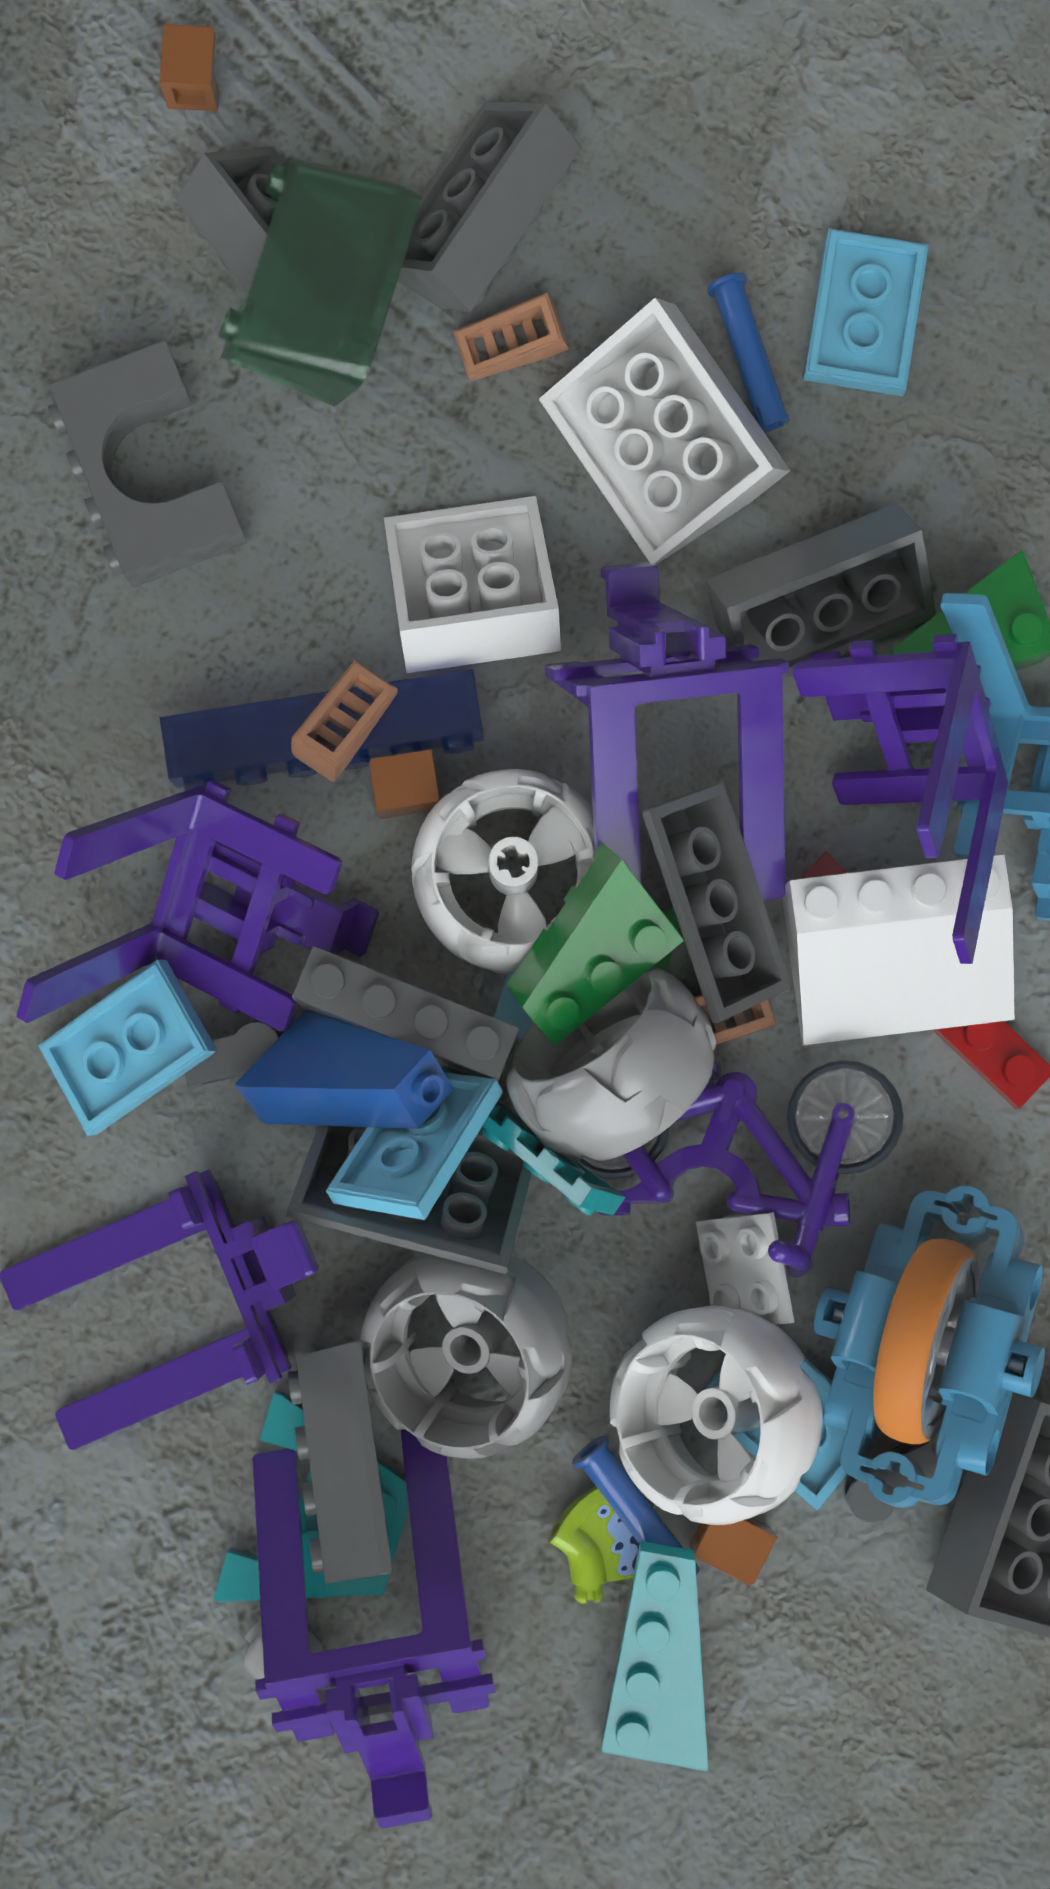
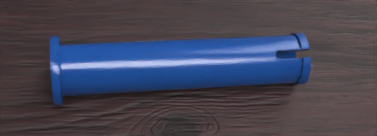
(749, 351)
(623, 1494)

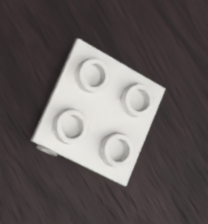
(740, 1268)

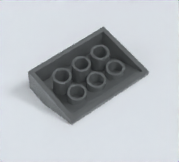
(468, 1224)
(999, 1531)

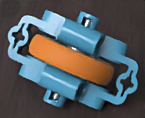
(932, 1345)

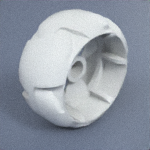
(450, 846)
(756, 1389)

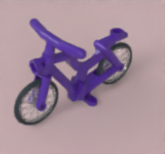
(839, 1119)

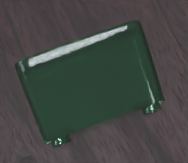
(322, 279)

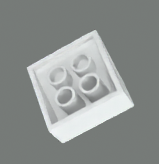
(472, 584)

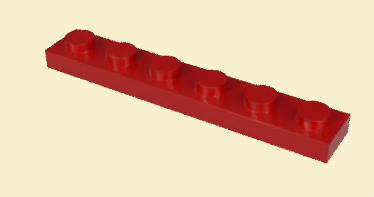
(987, 1048)

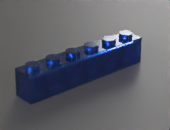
(256, 737)

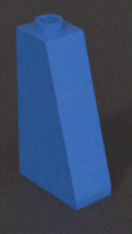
(343, 1077)

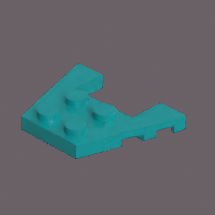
(240, 1569)

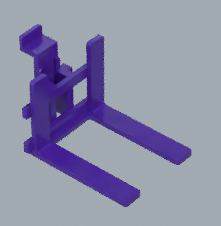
(692, 667)
(922, 701)
(266, 903)
(258, 1269)
(296, 1674)

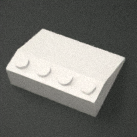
(663, 431)
(880, 953)

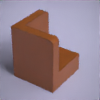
(188, 67)
(404, 784)
(735, 1547)

